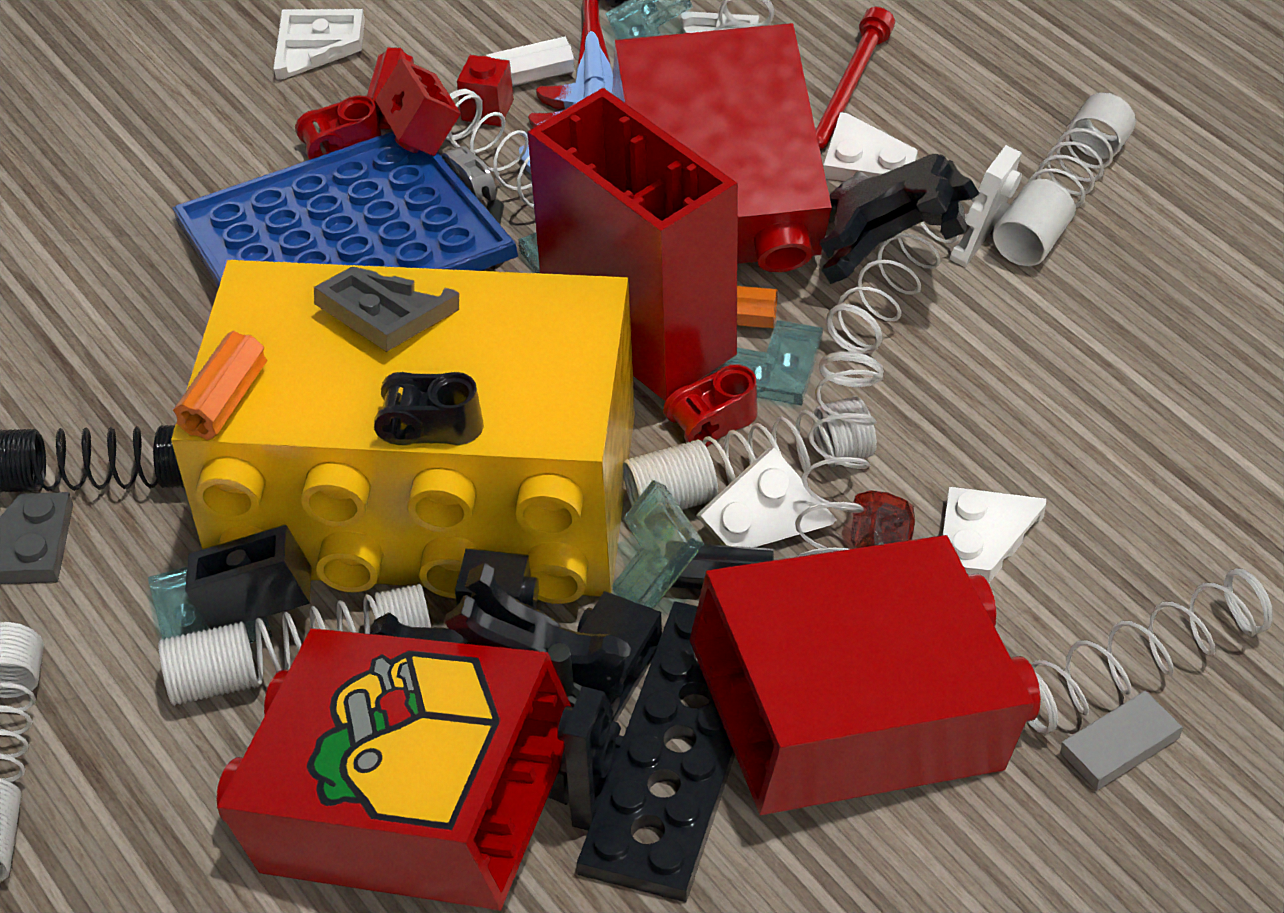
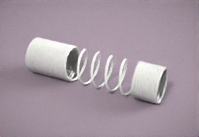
(1045, 206)
(691, 473)
(222, 657)
(19, 674)

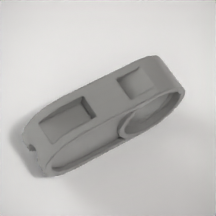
(472, 172)

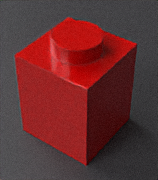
(491, 82)

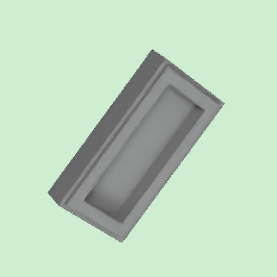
(1121, 740)

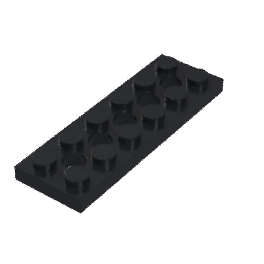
(643, 760)

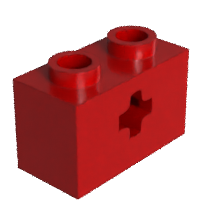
(417, 108)

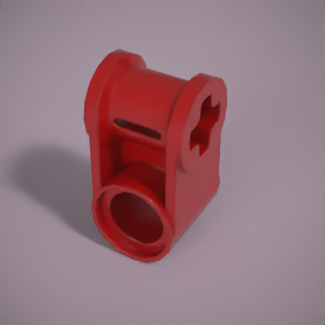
(339, 125)
(716, 404)

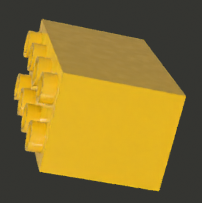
(370, 512)

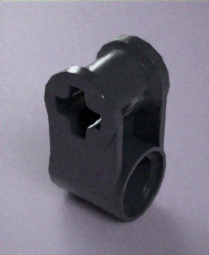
(431, 407)

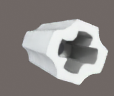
(538, 60)

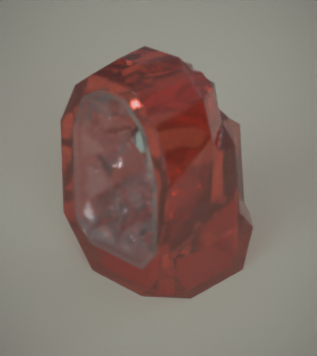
(883, 521)

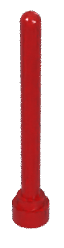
(874, 29)

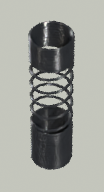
(25, 460)

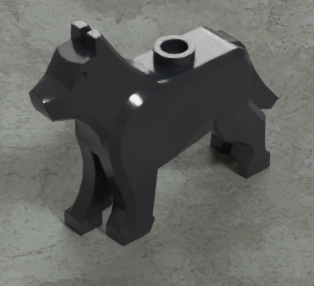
(884, 205)
(502, 621)

